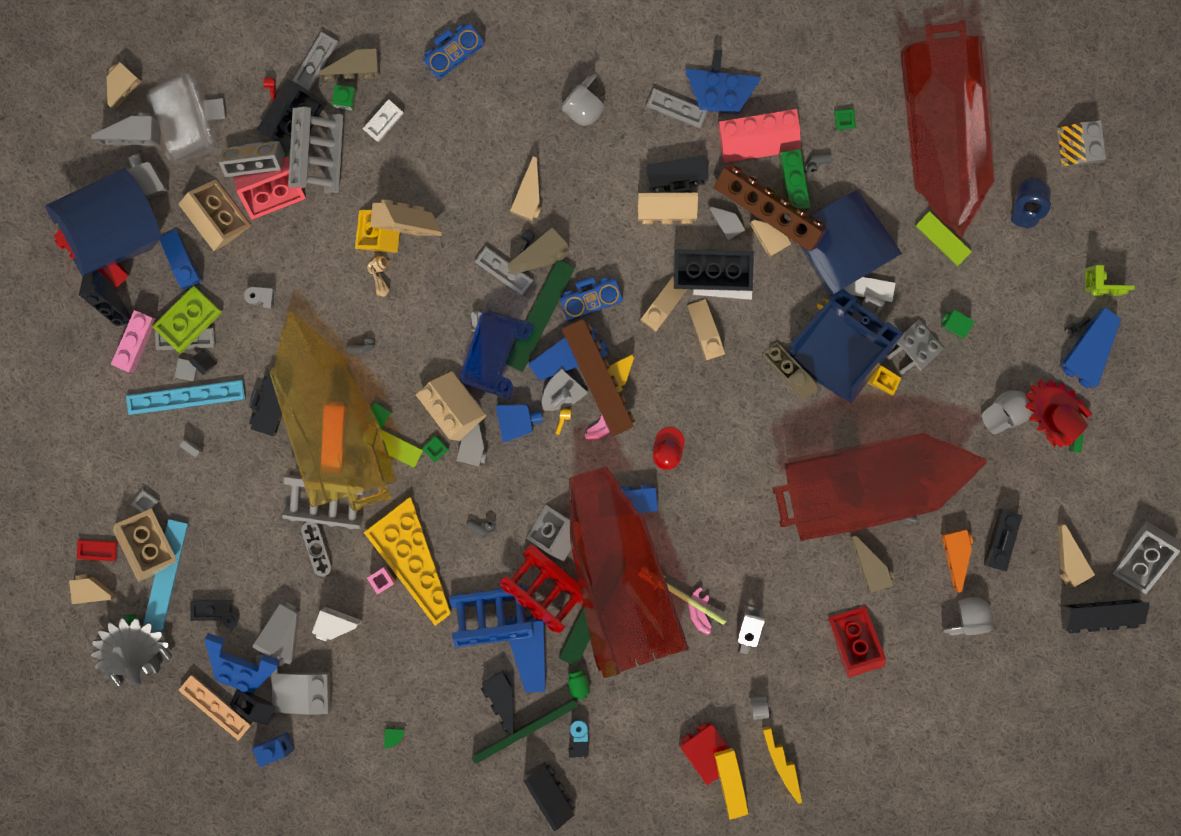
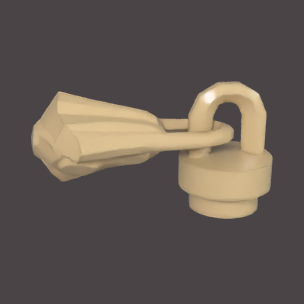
(379, 264)

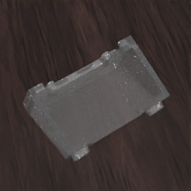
(182, 119)

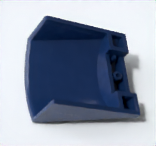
(106, 222)
(852, 244)
(844, 345)

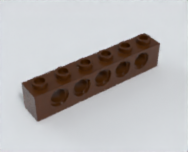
(727, 186)

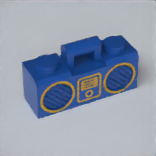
(453, 53)
(600, 297)

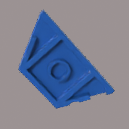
(721, 90)

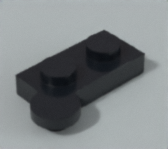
(213, 611)

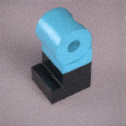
(580, 733)

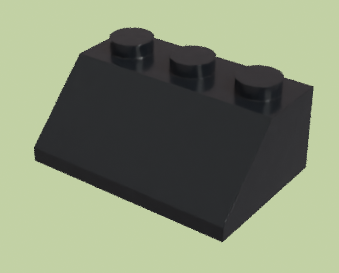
(278, 119)
(549, 795)

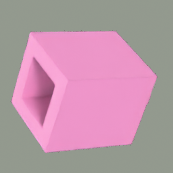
(381, 580)

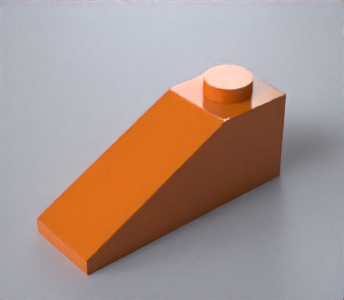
(958, 552)

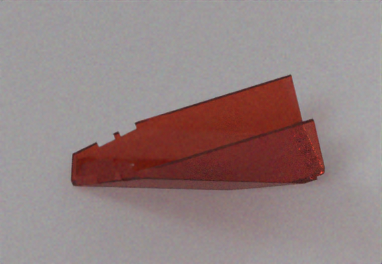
(619, 577)

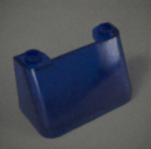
(490, 352)

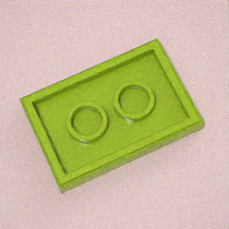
(187, 319)

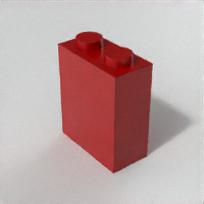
(701, 748)

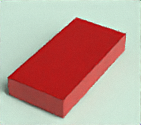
(97, 550)

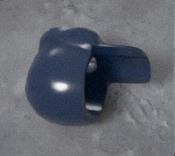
(1035, 191)

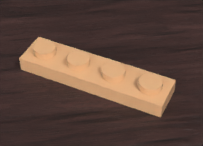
(215, 707)

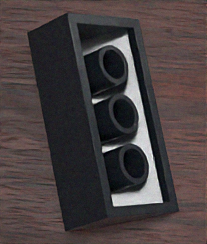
(713, 270)
(1104, 614)

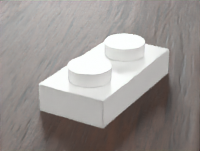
(383, 121)

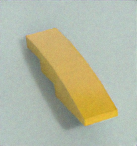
(785, 769)
(731, 783)

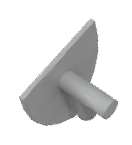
(561, 392)

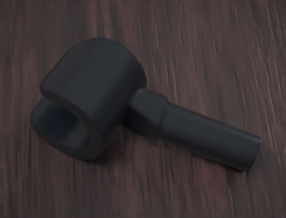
(528, 236)
(1075, 328)

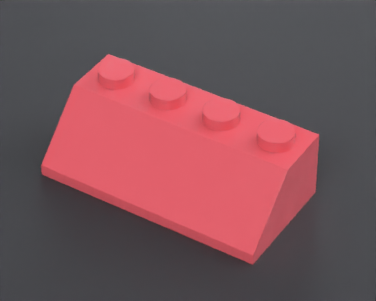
(759, 136)

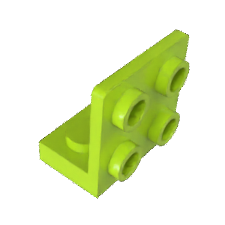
(1094, 283)

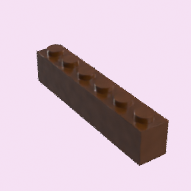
(597, 377)

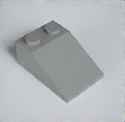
(131, 131)
(1147, 557)
(301, 692)

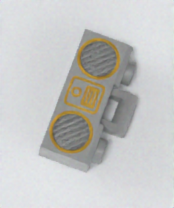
(252, 158)

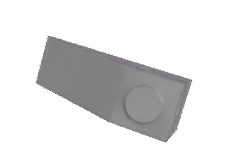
(472, 448)

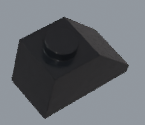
(252, 707)

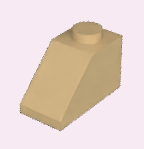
(120, 84)
(770, 238)
(88, 590)

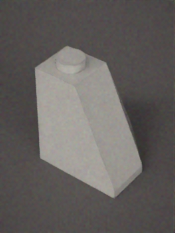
(280, 633)

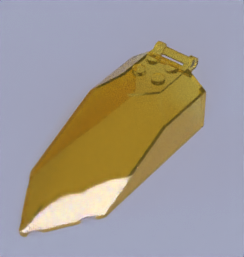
(328, 420)

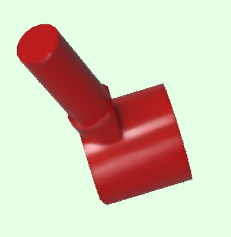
(270, 83)

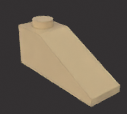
(527, 199)
(662, 306)
(706, 330)
(1072, 561)

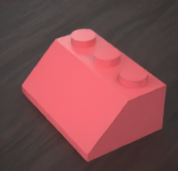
(267, 191)

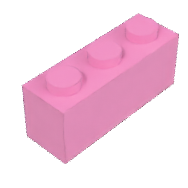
(133, 341)

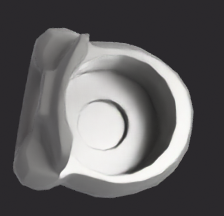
(582, 105)
(1014, 404)
(974, 617)

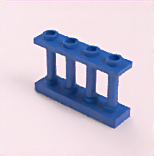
(483, 634)

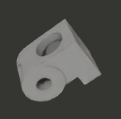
(259, 295)
(758, 707)

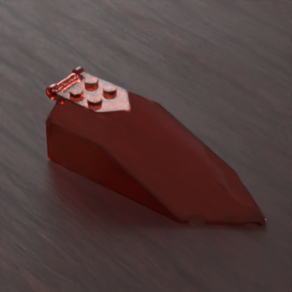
(950, 122)
(872, 484)

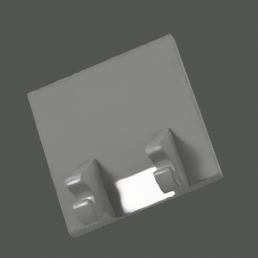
(919, 345)

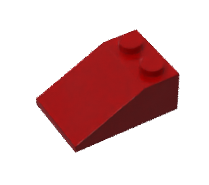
(857, 642)

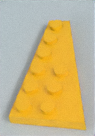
(406, 551)

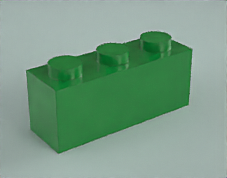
(794, 178)

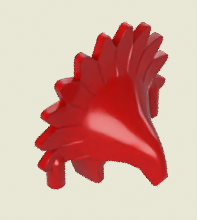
(1057, 412)

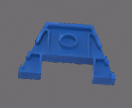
(236, 671)

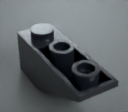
(103, 296)
(501, 694)

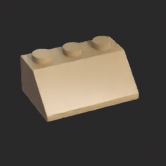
(667, 207)
(214, 214)
(404, 219)
(451, 406)
(144, 544)

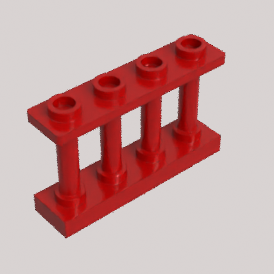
(547, 570)

